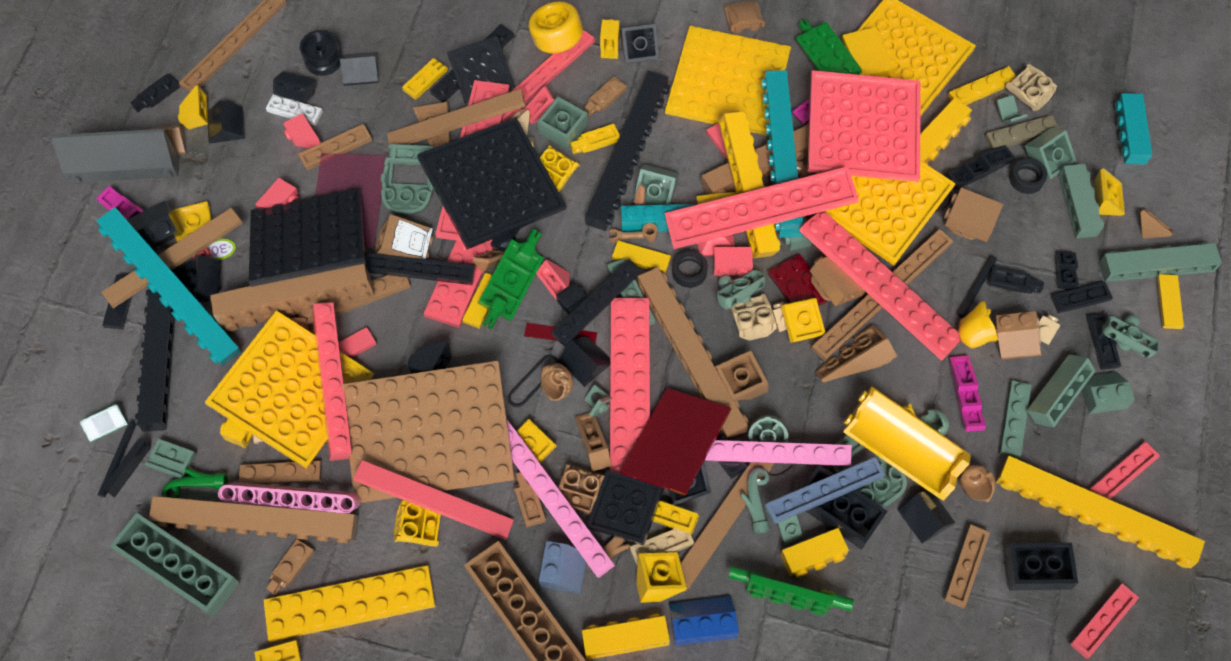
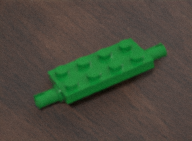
(826, 49)
(511, 279)
(796, 596)

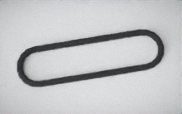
(520, 383)

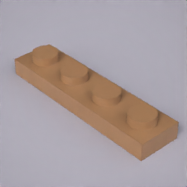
(337, 145)
(280, 473)
(967, 566)

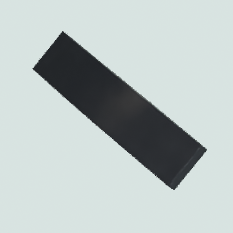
(980, 167)

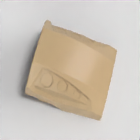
(1032, 87)
(754, 318)

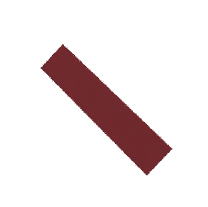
(544, 332)

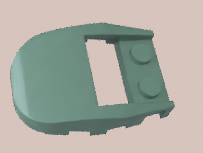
(404, 197)
(883, 490)

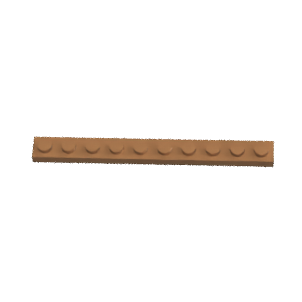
(868, 307)

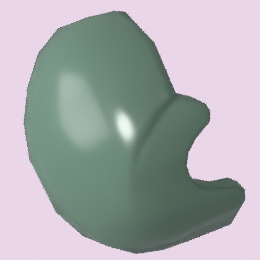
(937, 420)

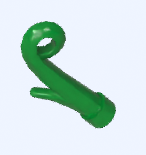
(195, 480)

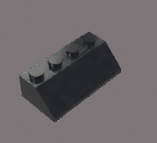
(851, 513)

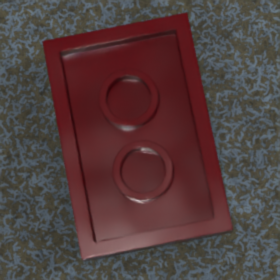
(794, 281)

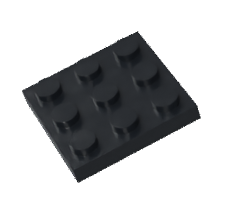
(479, 62)
(625, 507)

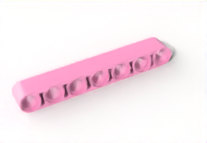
(280, 500)

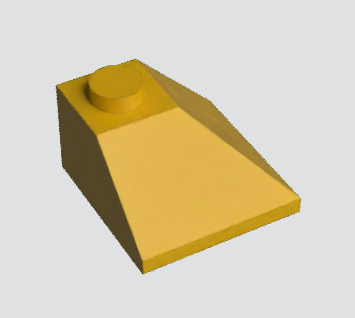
(659, 576)

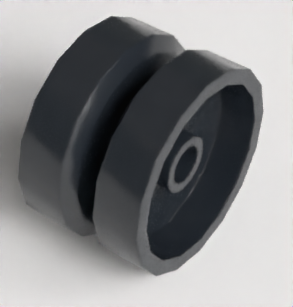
(320, 52)

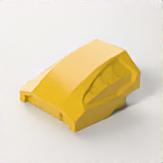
(558, 166)
(416, 525)

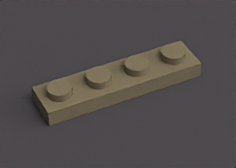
(1020, 133)

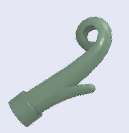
(754, 503)

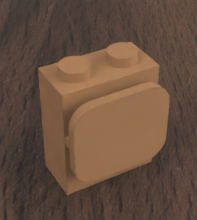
(972, 215)
(833, 282)

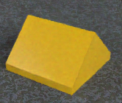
(1108, 194)

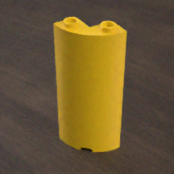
(906, 443)

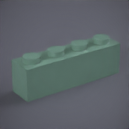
(1081, 201)
(1061, 390)

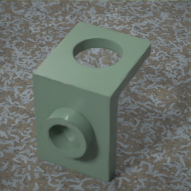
(1008, 109)
(602, 404)
(790, 530)

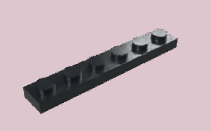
(448, 85)
(420, 268)
(596, 303)

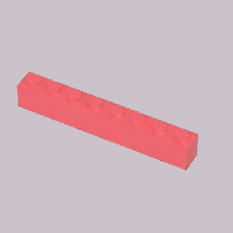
(331, 380)

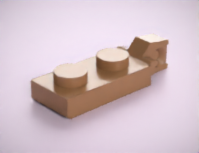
(605, 96)
(528, 502)
(289, 566)

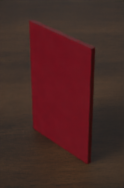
(676, 441)

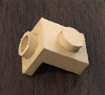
(778, 315)
(1048, 328)

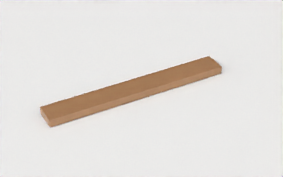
(231, 44)
(458, 118)
(176, 255)
(719, 526)

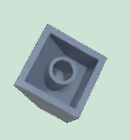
(562, 568)

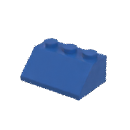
(703, 620)

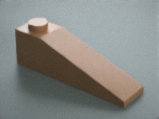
(867, 352)

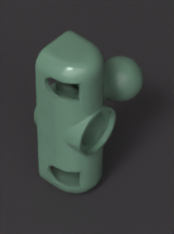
(740, 289)
(1129, 336)

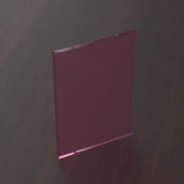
(347, 172)

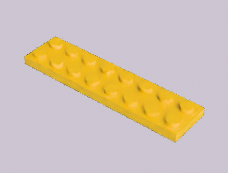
(348, 603)

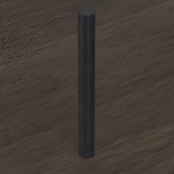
(977, 286)
(118, 456)

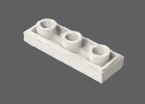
(291, 108)

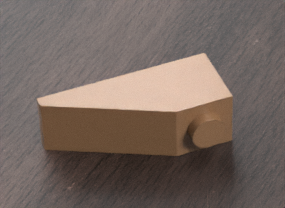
(593, 442)

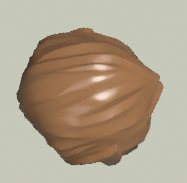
(978, 483)

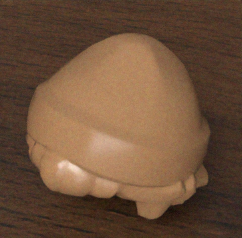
(556, 381)

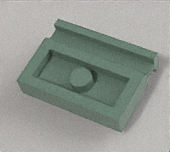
(170, 458)

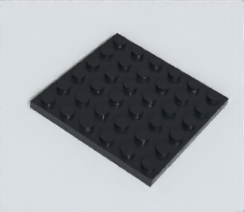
(491, 182)
(306, 237)

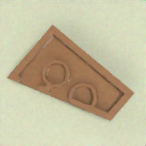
(430, 111)

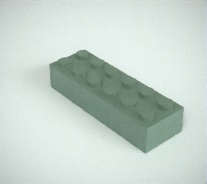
(175, 565)

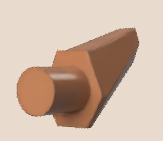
(640, 196)

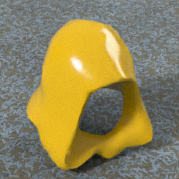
(977, 327)

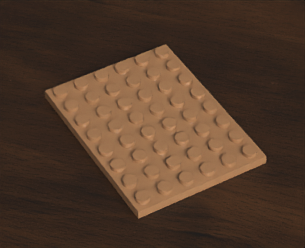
(431, 428)

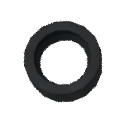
(1031, 164)
(694, 256)

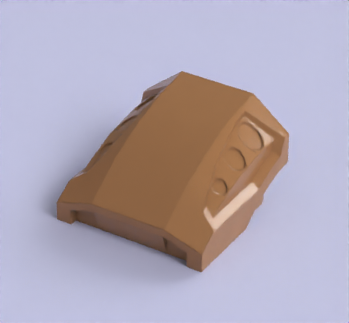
(743, 15)
(581, 487)

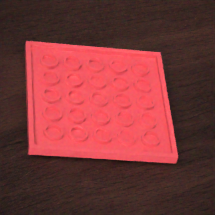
(864, 125)

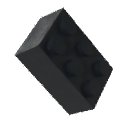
(1040, 566)

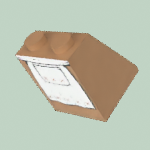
(403, 238)

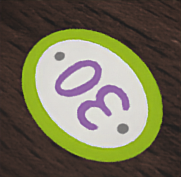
(221, 249)

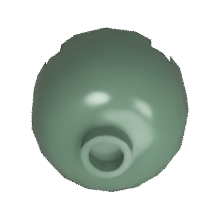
(768, 429)

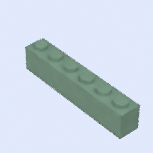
(1165, 260)

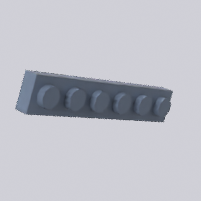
(824, 490)

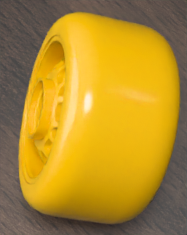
(555, 27)

